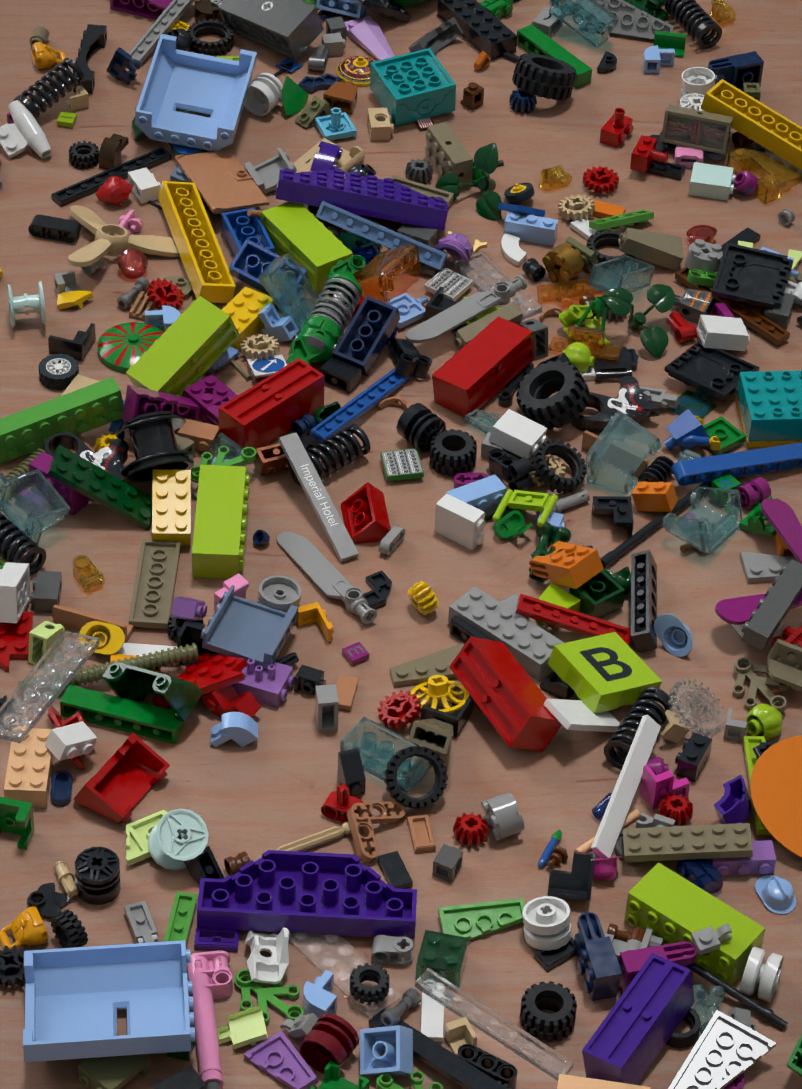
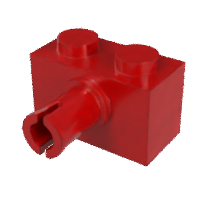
(616, 129)
(645, 152)

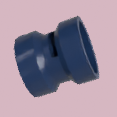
(303, 425)

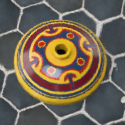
(355, 70)

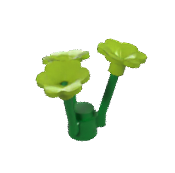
(599, 308)

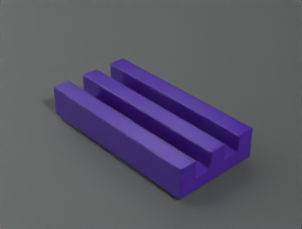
(218, 942)

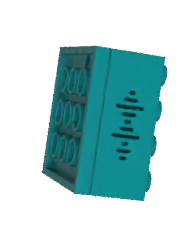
(412, 86)

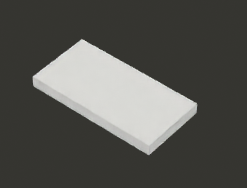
(577, 716)

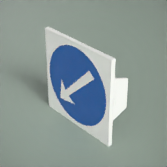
(266, 367)

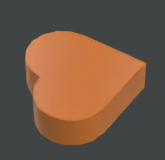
(482, 61)

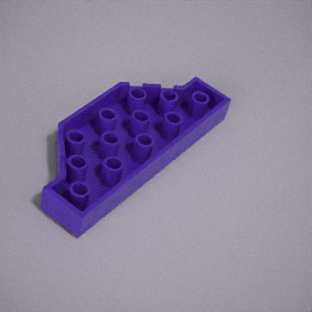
(362, 196)
(307, 895)

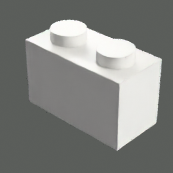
(144, 185)
(71, 741)

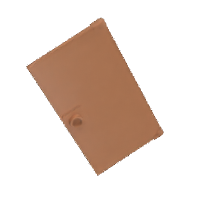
(221, 181)

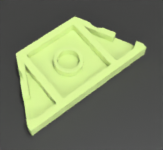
(137, 837)

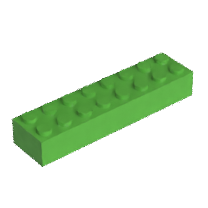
(69, 413)

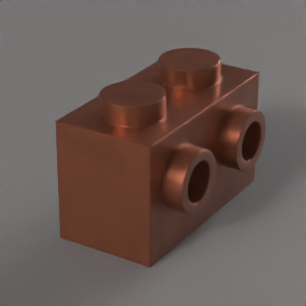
(270, 460)

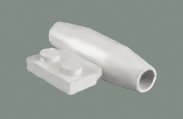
(23, 132)

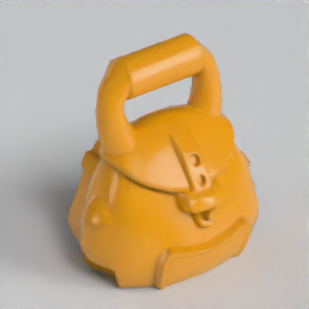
(45, 56)
(26, 928)

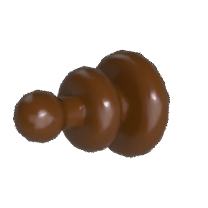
(559, 855)

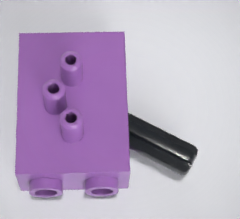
(268, 685)

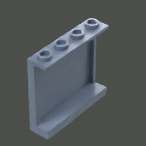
(248, 629)

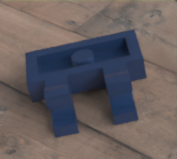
(120, 62)

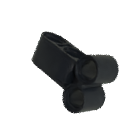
(409, 359)
(511, 469)

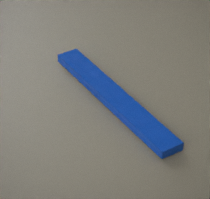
(358, 406)

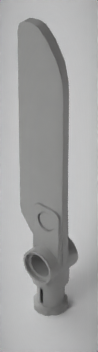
(465, 311)
(325, 575)

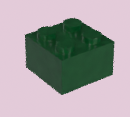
(599, 595)

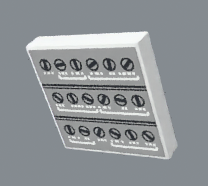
(453, 284)

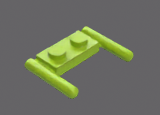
(527, 501)

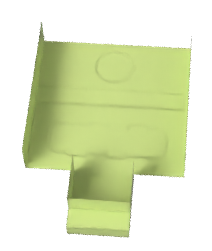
(245, 1028)

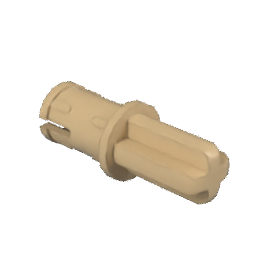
(66, 878)

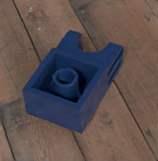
(738, 69)
(596, 958)

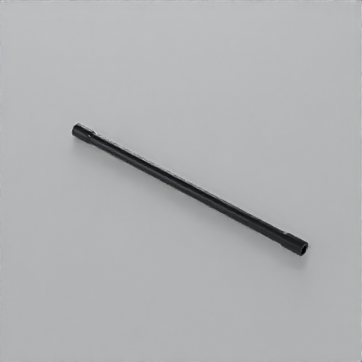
(613, 555)

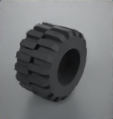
(453, 452)
(548, 997)

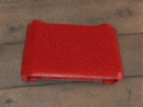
(123, 780)

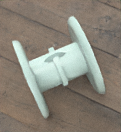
(18, 303)
(177, 838)

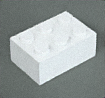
(14, 591)

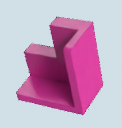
(657, 786)

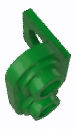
(511, 525)

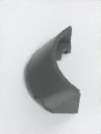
(438, 37)

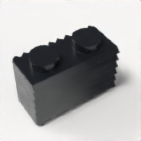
(341, 374)

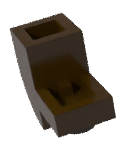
(204, 11)
(111, 151)

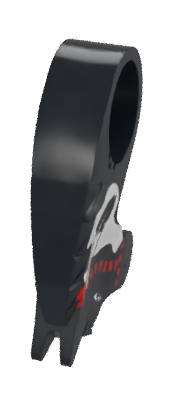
(629, 401)
(108, 458)

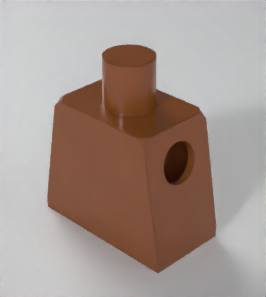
(342, 96)

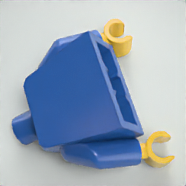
(689, 432)

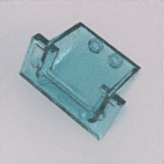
(31, 503)

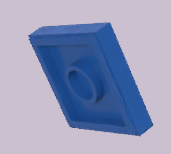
(521, 209)

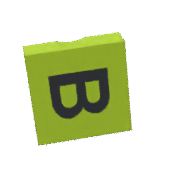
(602, 671)

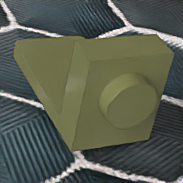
(312, 110)

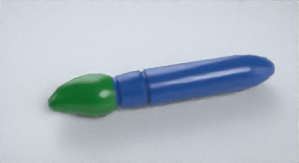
(555, 838)

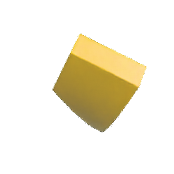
(73, 298)

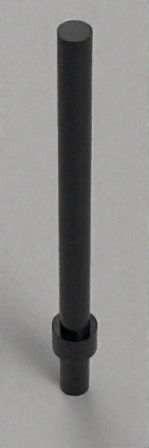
(765, 1012)

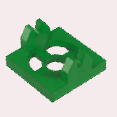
(756, 524)

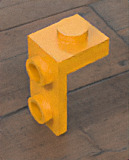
(314, 613)

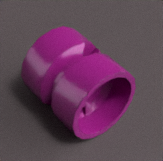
(754, 492)

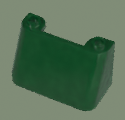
(136, 683)

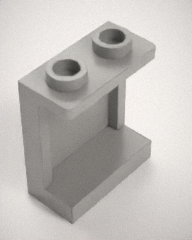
(267, 172)

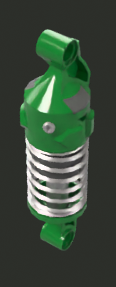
(328, 318)

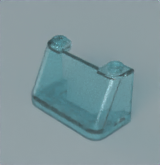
(619, 454)
(710, 521)

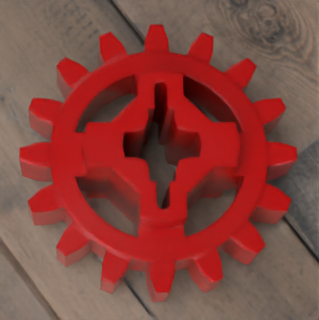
(600, 179)
(165, 294)
(399, 709)

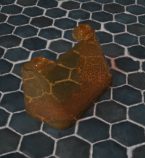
(385, 268)

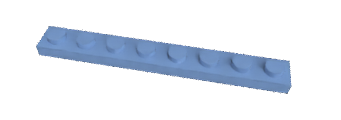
(378, 233)

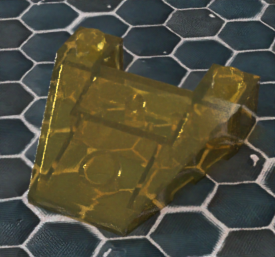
(775, 172)

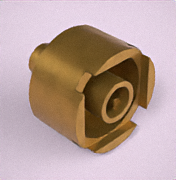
(563, 263)

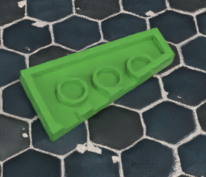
(480, 918)

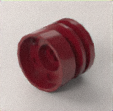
(328, 1041)

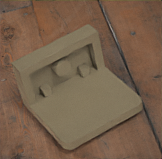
(785, 664)

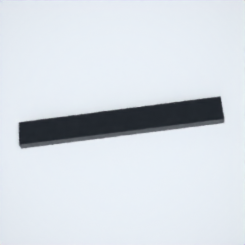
(93, 183)
(444, 1060)

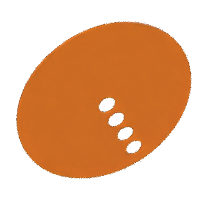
(778, 792)

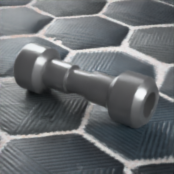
(125, 300)
(410, 999)

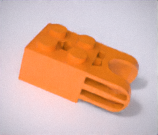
(567, 564)

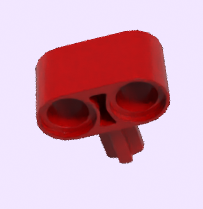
(338, 804)

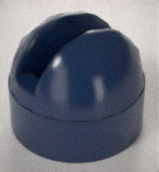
(261, 537)

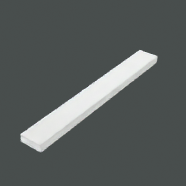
(625, 787)

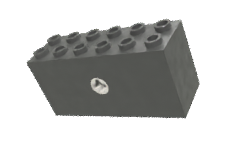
(277, 24)

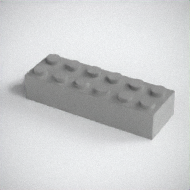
(501, 624)

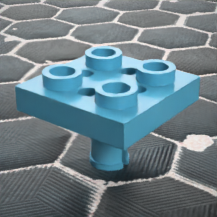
(335, 125)

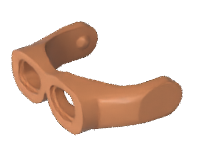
(551, 312)
(394, 401)

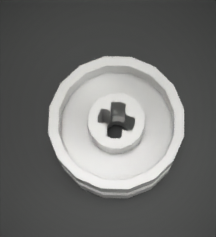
(547, 923)
(765, 975)

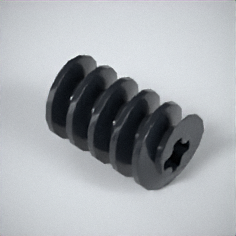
(657, 471)

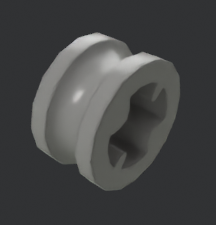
(786, 216)

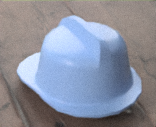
(673, 635)
(776, 894)

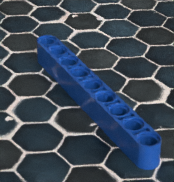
(738, 464)

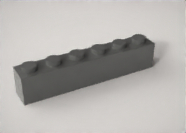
(774, 607)

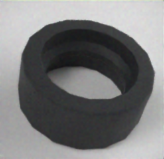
(684, 1040)

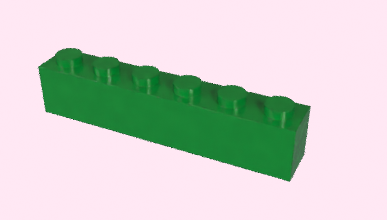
(537, 42)
(121, 714)

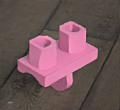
(130, 222)

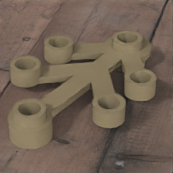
(744, 668)

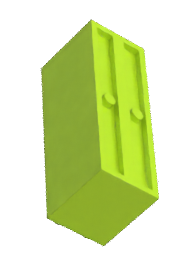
(306, 239)
(185, 349)
(220, 522)
(679, 908)

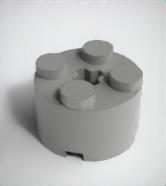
(704, 256)
(502, 816)

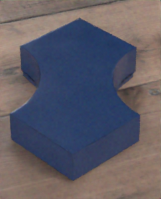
(313, 84)

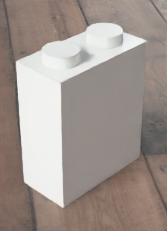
(723, 333)
(518, 434)
(459, 521)

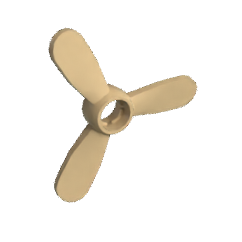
(114, 239)

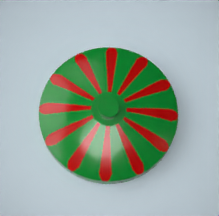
(125, 344)

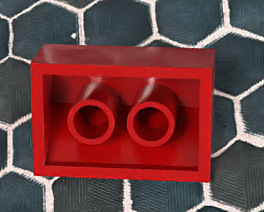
(366, 515)

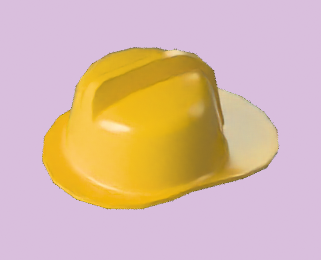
(110, 636)

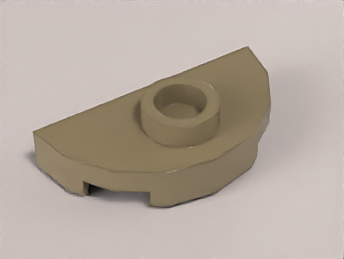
(182, 283)

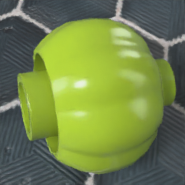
(580, 356)
(764, 719)

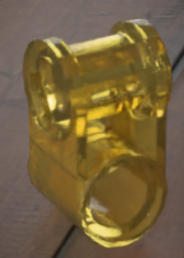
(722, 12)
(554, 178)
(86, 573)

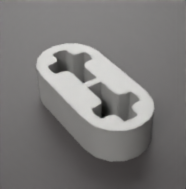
(392, 540)

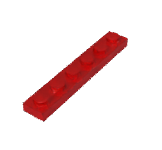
(568, 618)

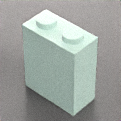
(711, 181)

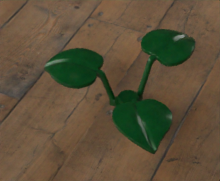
(487, 160)
(661, 297)

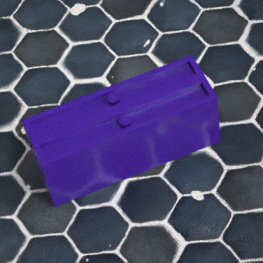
(640, 1022)

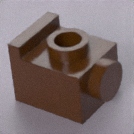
(473, 96)

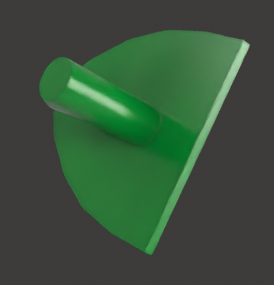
(293, 97)

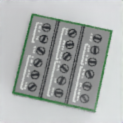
(402, 464)

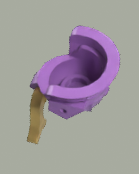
(459, 246)

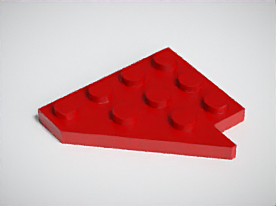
(15, 640)
(210, 674)

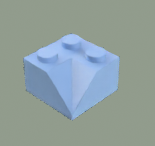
(386, 1051)

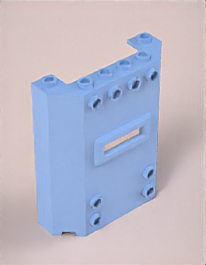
(196, 85)
(77, 993)

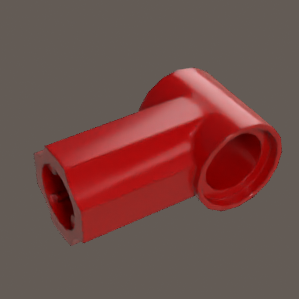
(682, 330)

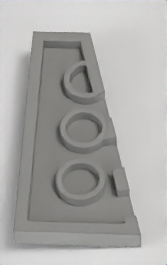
(762, 567)

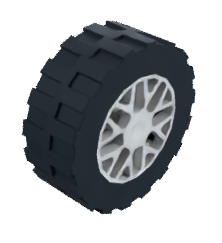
(57, 371)

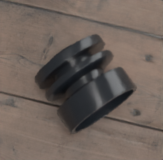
(419, 426)
(97, 875)

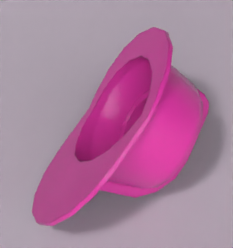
(605, 868)

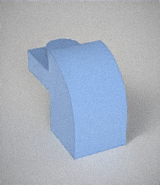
(656, 57)
(162, 318)
(281, 328)
(234, 726)
(317, 996)

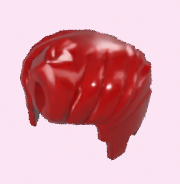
(114, 190)

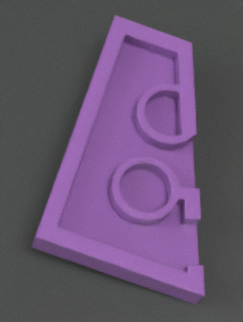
(282, 1062)

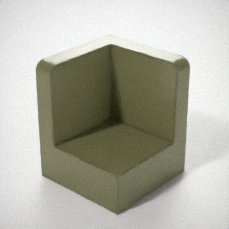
(752, 90)

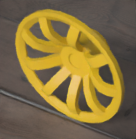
(439, 689)

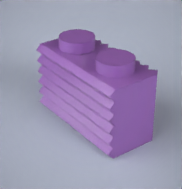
(188, 609)

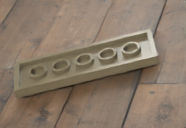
(154, 584)
(687, 842)

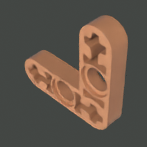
(365, 822)

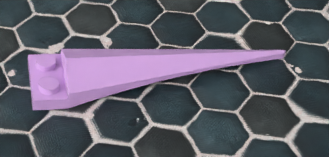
(369, 36)

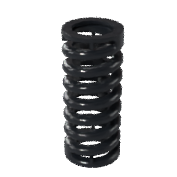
(698, 18)
(51, 92)
(335, 442)
(19, 545)
(626, 731)

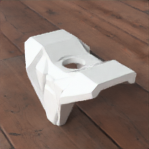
(271, 968)

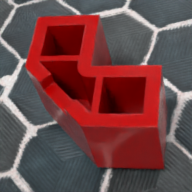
(227, 700)

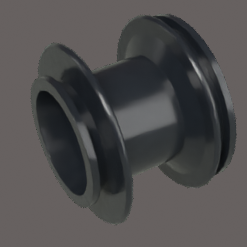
(154, 445)

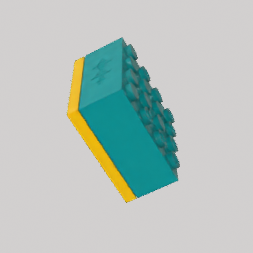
(770, 407)

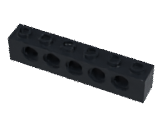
(643, 600)

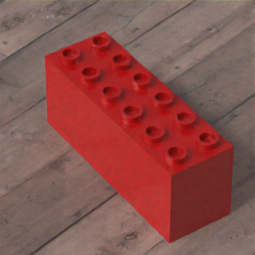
(483, 366)
(272, 405)
(505, 694)

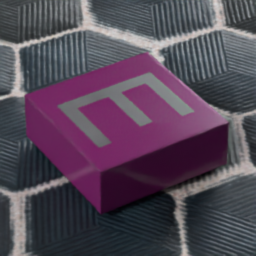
(355, 653)

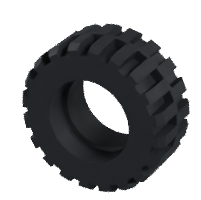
(544, 76)
(547, 380)

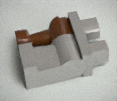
(636, 939)

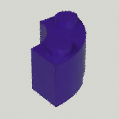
(326, 157)
(735, 803)

